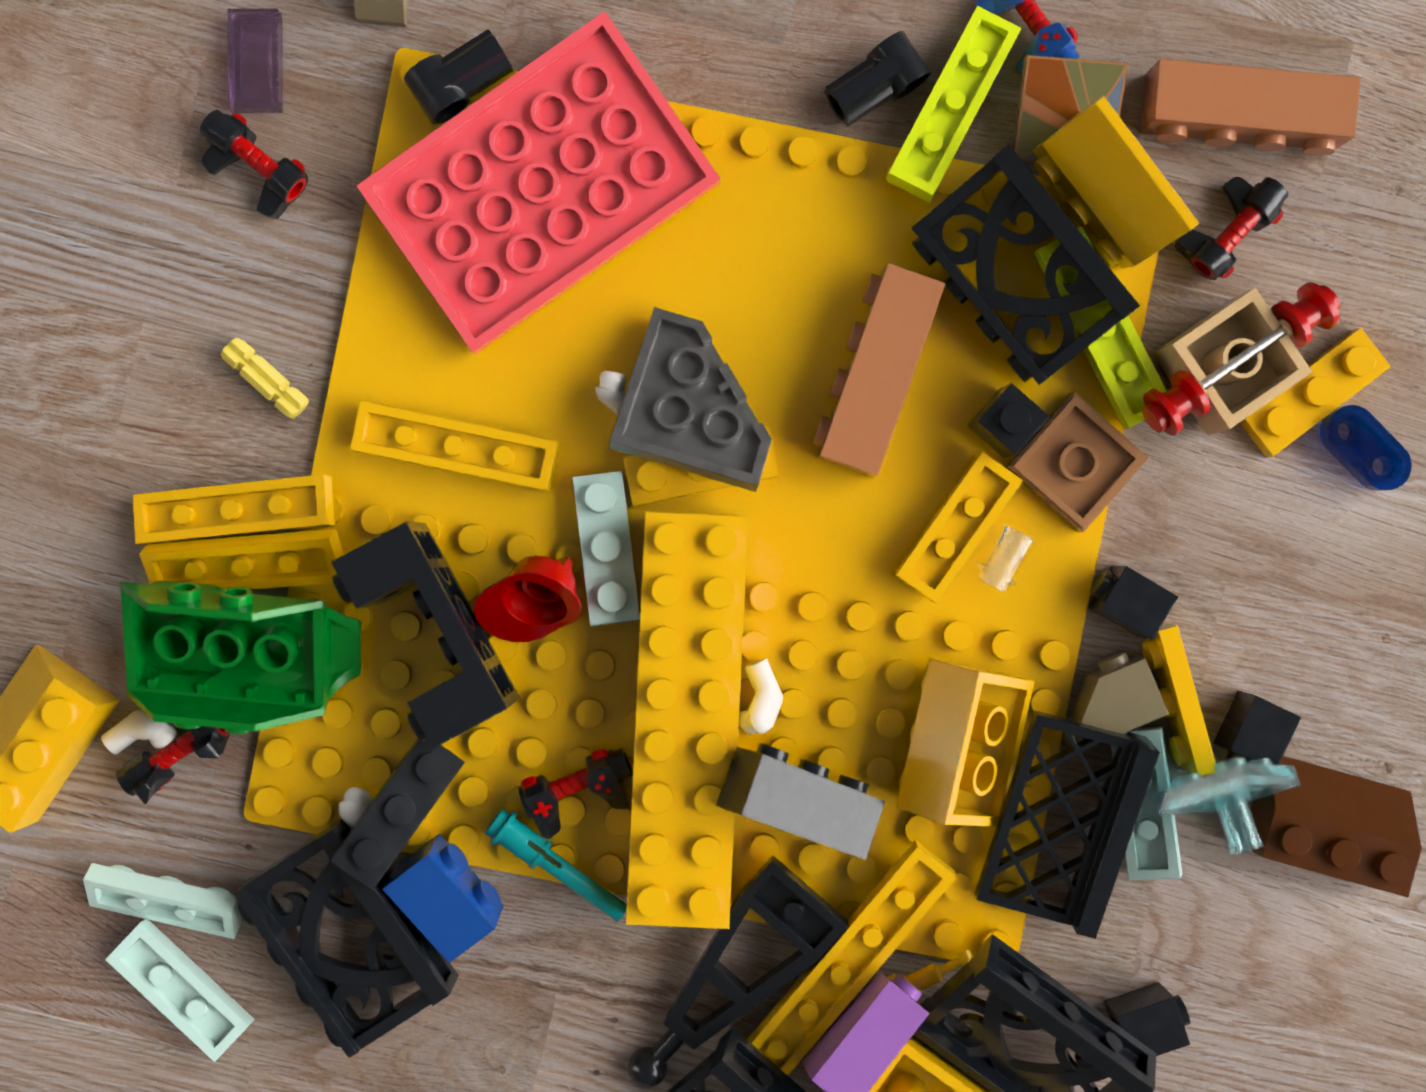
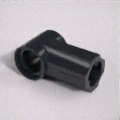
(889, 72)
(448, 82)

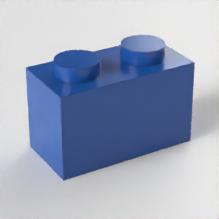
(444, 897)

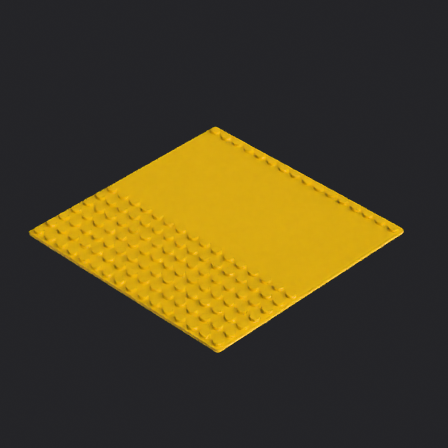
(778, 280)

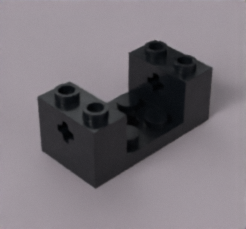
(411, 558)

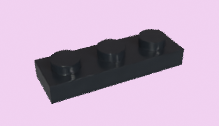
(396, 812)

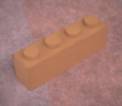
(1249, 106)
(879, 370)

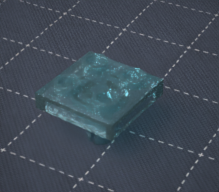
(1228, 795)

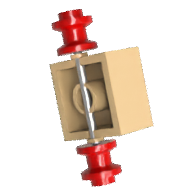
(1237, 359)

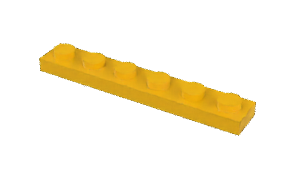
(854, 958)

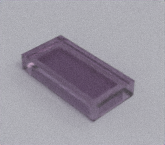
(255, 61)

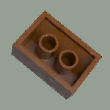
(1341, 828)

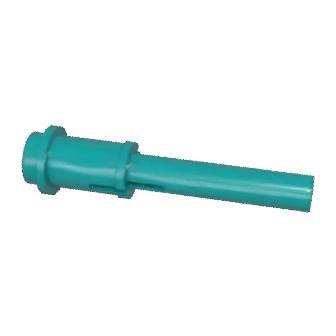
(533, 848)

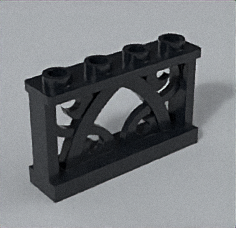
(1021, 195)
(316, 972)
(1019, 985)

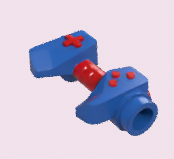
(1049, 38)

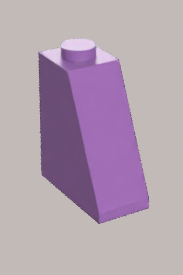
(866, 1036)

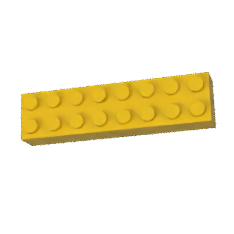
(686, 719)

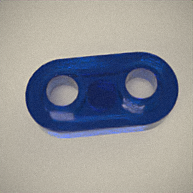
(1365, 443)

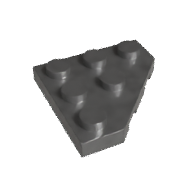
(689, 407)

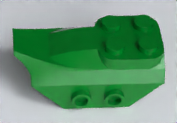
(233, 655)

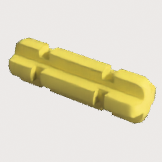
(264, 378)

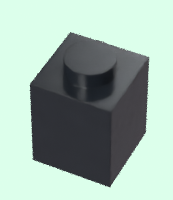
(1008, 421)
(1131, 601)
(1256, 729)
(1151, 1017)

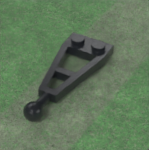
(791, 910)

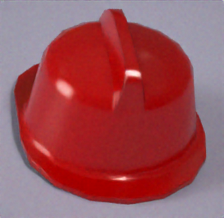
(530, 600)

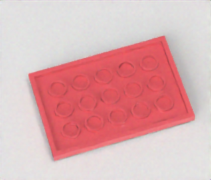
(539, 183)

